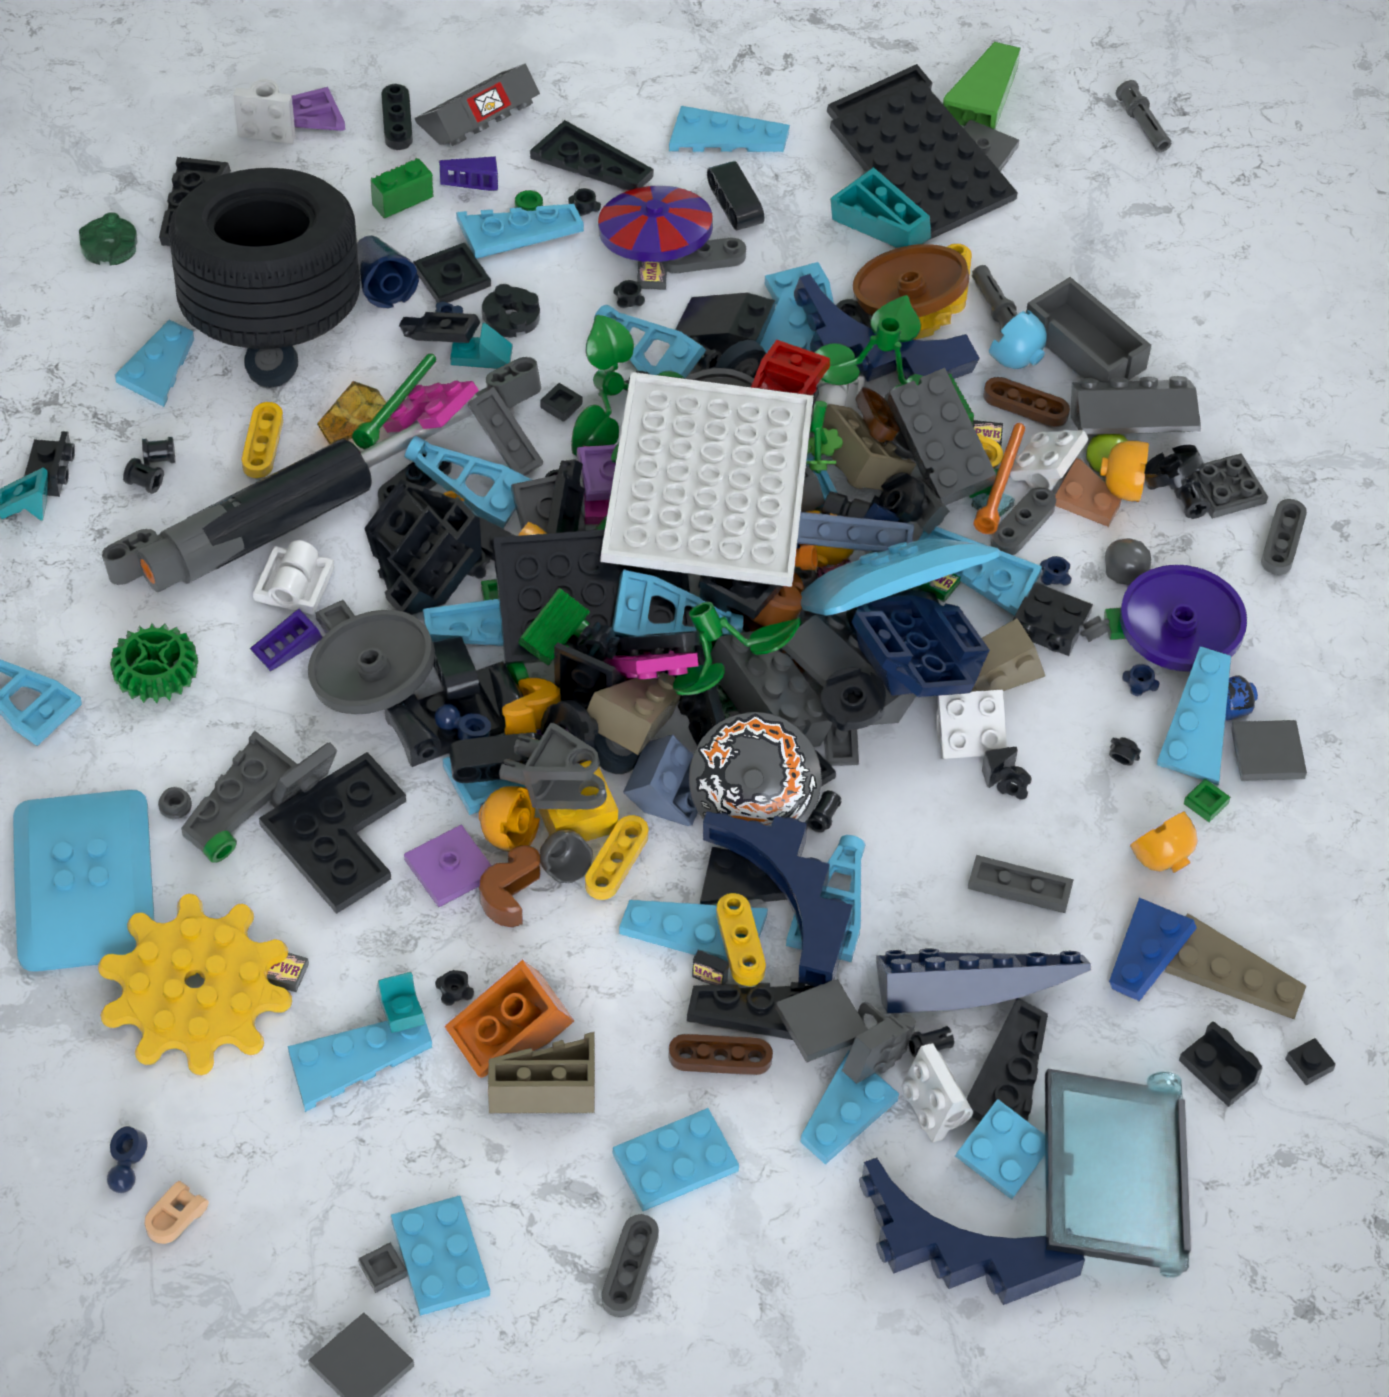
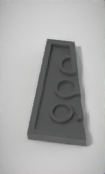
(238, 792)

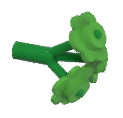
(824, 441)

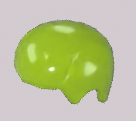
(1100, 447)

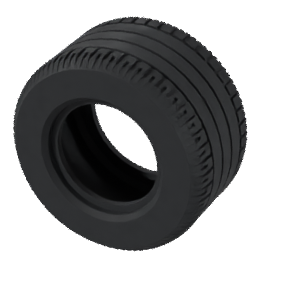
(265, 257)

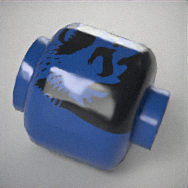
(1240, 697)

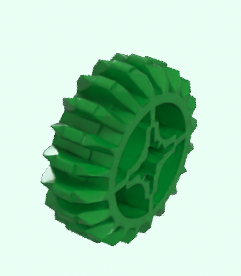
(154, 656)

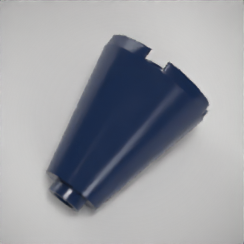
(385, 273)

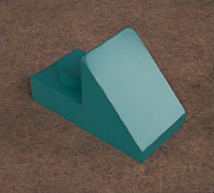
(486, 351)
(25, 493)
(400, 1002)

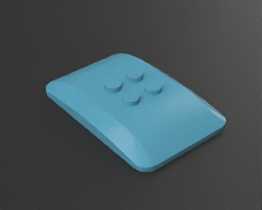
(891, 572)
(80, 877)

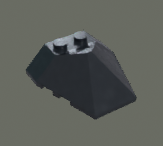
(423, 546)

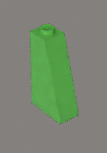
(984, 87)

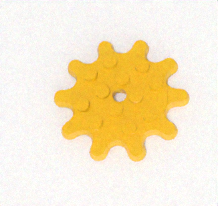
(199, 1017)

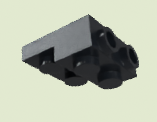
(741, 595)
(1053, 618)

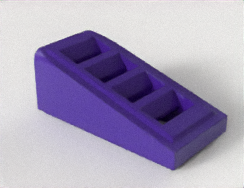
(479, 173)
(288, 627)

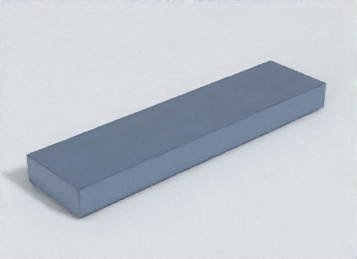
(852, 532)

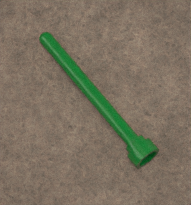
(368, 433)

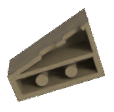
(862, 457)
(1010, 659)
(634, 710)
(544, 1080)

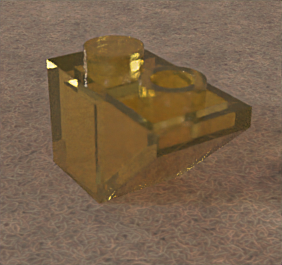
(354, 406)

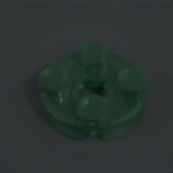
(108, 227)

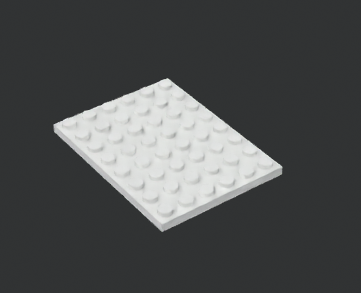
(708, 479)

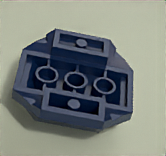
(920, 645)

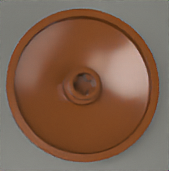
(924, 272)

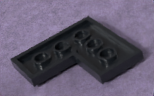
(322, 825)

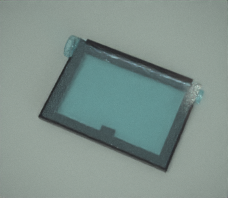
(1117, 1169)

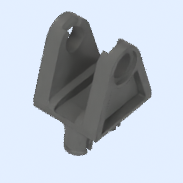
(553, 771)

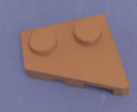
(1087, 495)

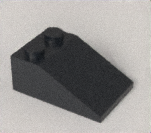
(726, 319)
(581, 675)

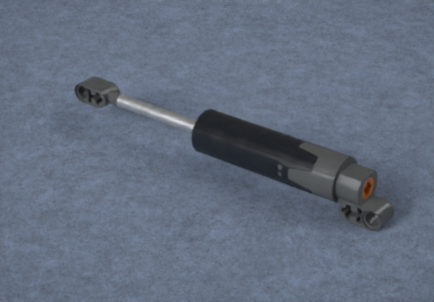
(281, 500)

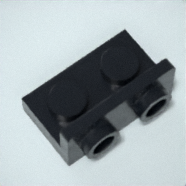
(54, 458)
(1222, 1064)

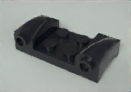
(416, 722)

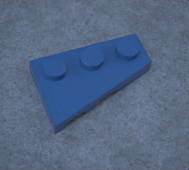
(1148, 947)

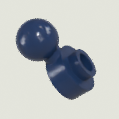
(469, 726)
(128, 1148)

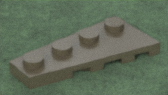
(1233, 970)

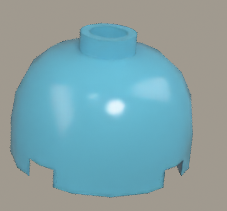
(1021, 343)

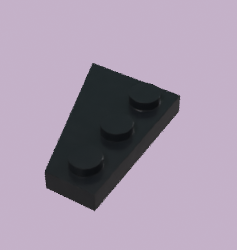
(733, 873)

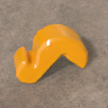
(527, 712)

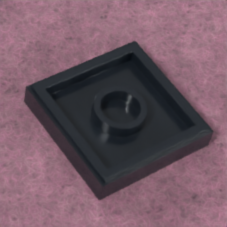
(452, 273)

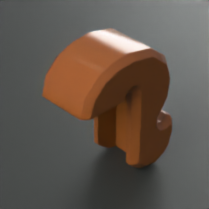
(784, 606)
(506, 879)

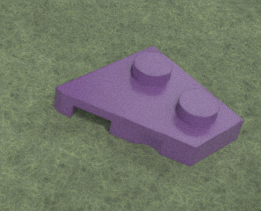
(317, 110)

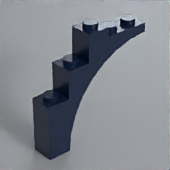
(917, 356)
(803, 881)
(914, 1236)

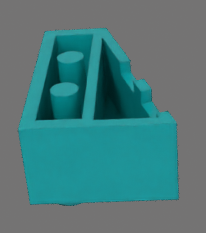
(881, 211)

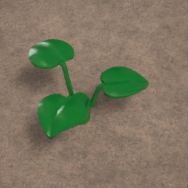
(891, 324)
(605, 348)
(710, 626)

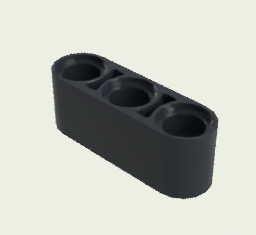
(735, 195)
(455, 668)
(482, 757)

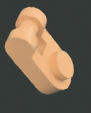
(165, 1222)

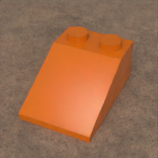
(509, 1017)

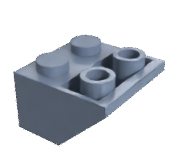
(662, 781)

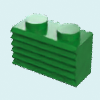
(401, 188)
(555, 623)

